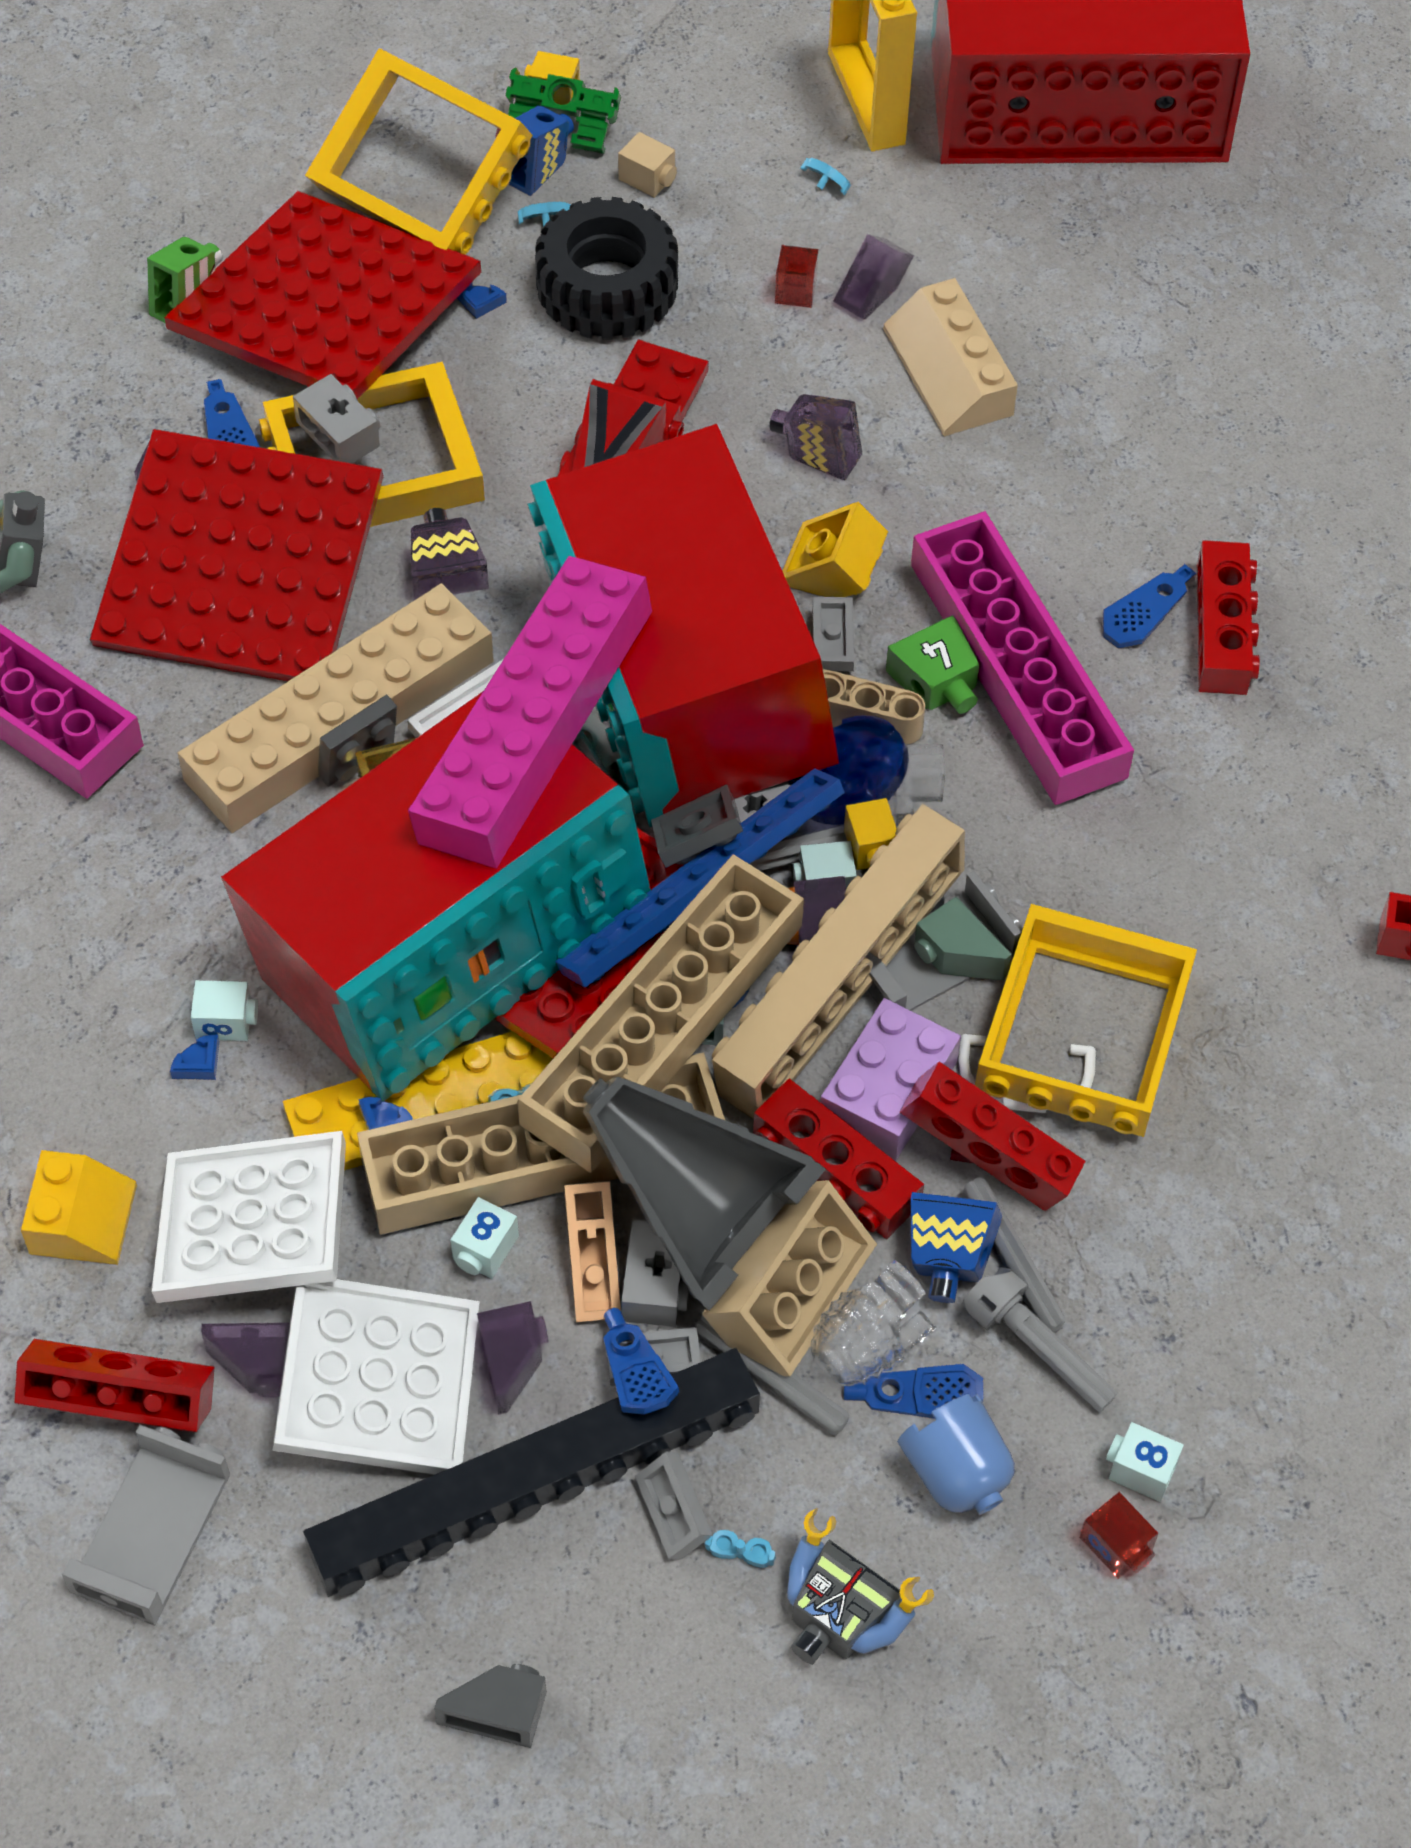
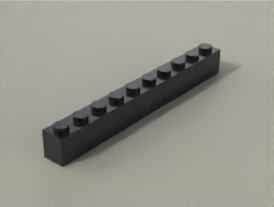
(525, 1476)

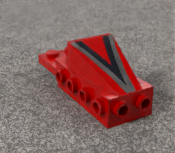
(640, 406)

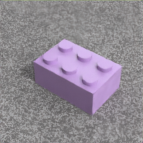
(883, 1070)

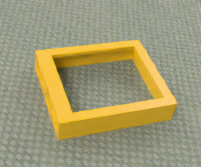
(877, 86)
(358, 115)
(418, 495)
(1102, 949)

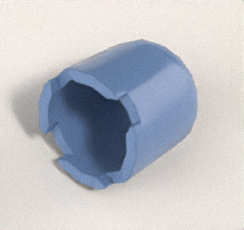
(960, 1456)

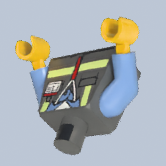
(843, 1600)

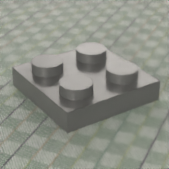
(361, 732)
(697, 826)

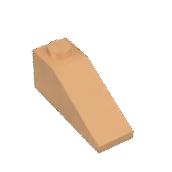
(592, 1249)

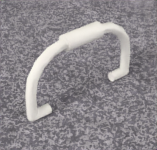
(979, 1040)

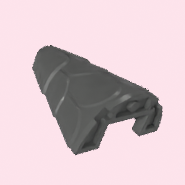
(696, 1178)

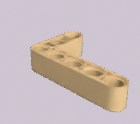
(851, 695)

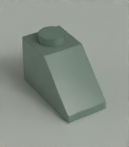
(960, 944)

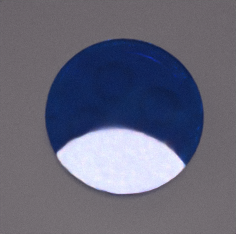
(869, 767)

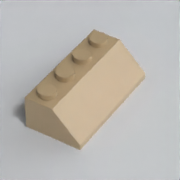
(951, 358)
(791, 1279)

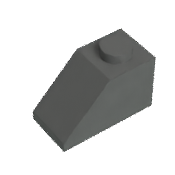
(496, 1704)

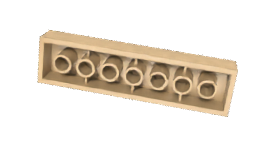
(276, 741)
(832, 968)
(665, 1003)
(447, 1160)

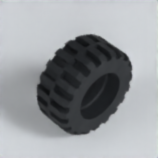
(602, 233)

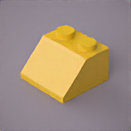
(835, 552)
(77, 1209)

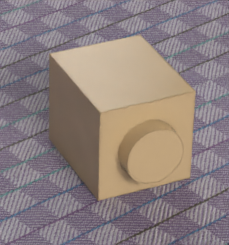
(647, 164)

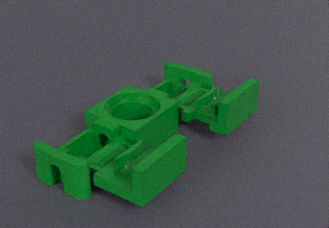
(592, 103)

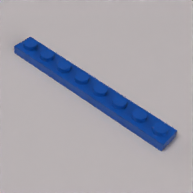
(669, 898)

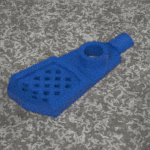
(230, 425)
(1141, 611)
(640, 1360)
(913, 1390)

